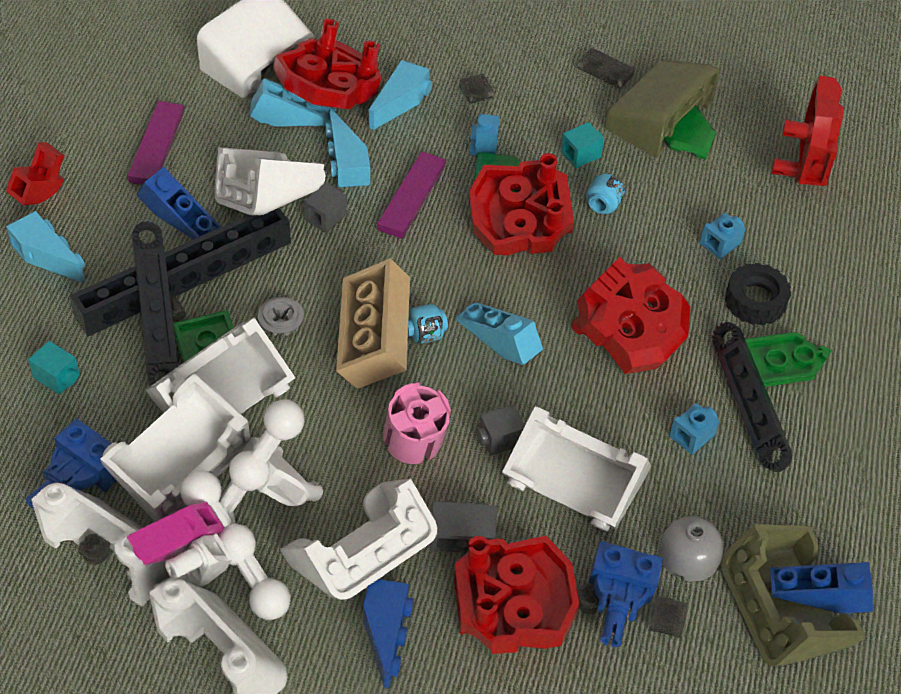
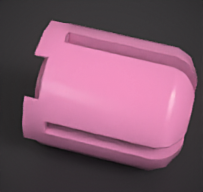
(416, 423)

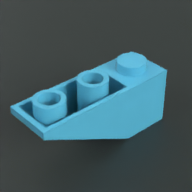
(350, 154)
(40, 246)
(504, 332)

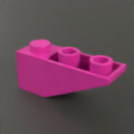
(174, 533)

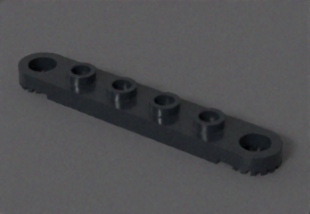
(154, 302)
(751, 397)

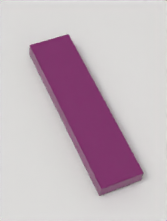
(156, 141)
(411, 195)

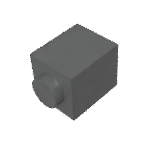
(325, 207)
(500, 429)

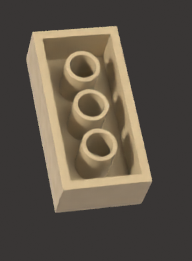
(373, 324)

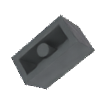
(460, 523)

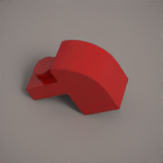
(40, 180)

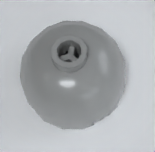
(691, 548)

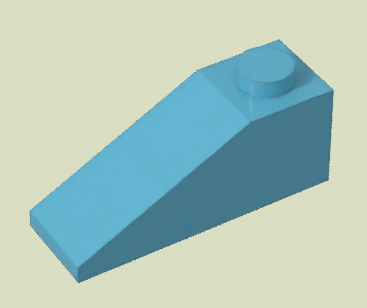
(400, 93)
(282, 108)

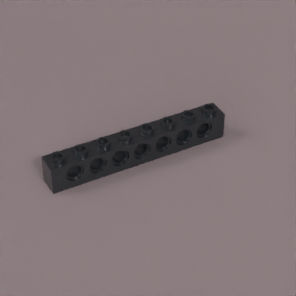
(187, 268)

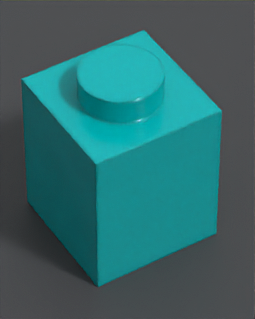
(582, 145)
(54, 367)

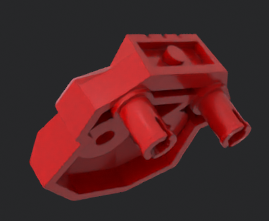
(330, 71)
(817, 136)
(498, 209)
(619, 302)
(493, 596)

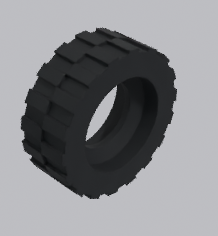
(760, 276)

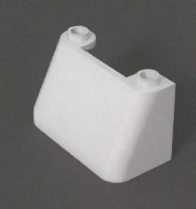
(246, 40)
(263, 180)
(236, 366)
(188, 437)
(575, 469)
(73, 515)
(396, 531)
(194, 611)

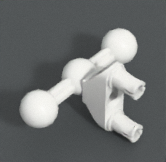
(262, 464)
(233, 545)

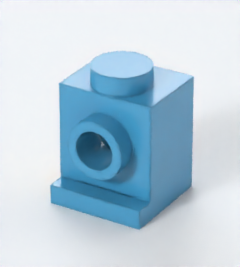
(485, 134)
(727, 231)
(694, 427)

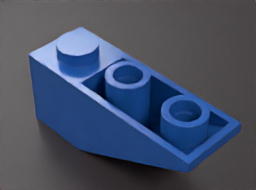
(176, 205)
(826, 586)
(383, 619)

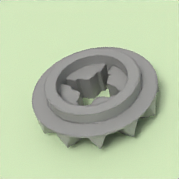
(280, 306)

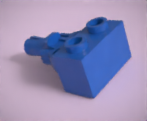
(77, 460)
(624, 581)

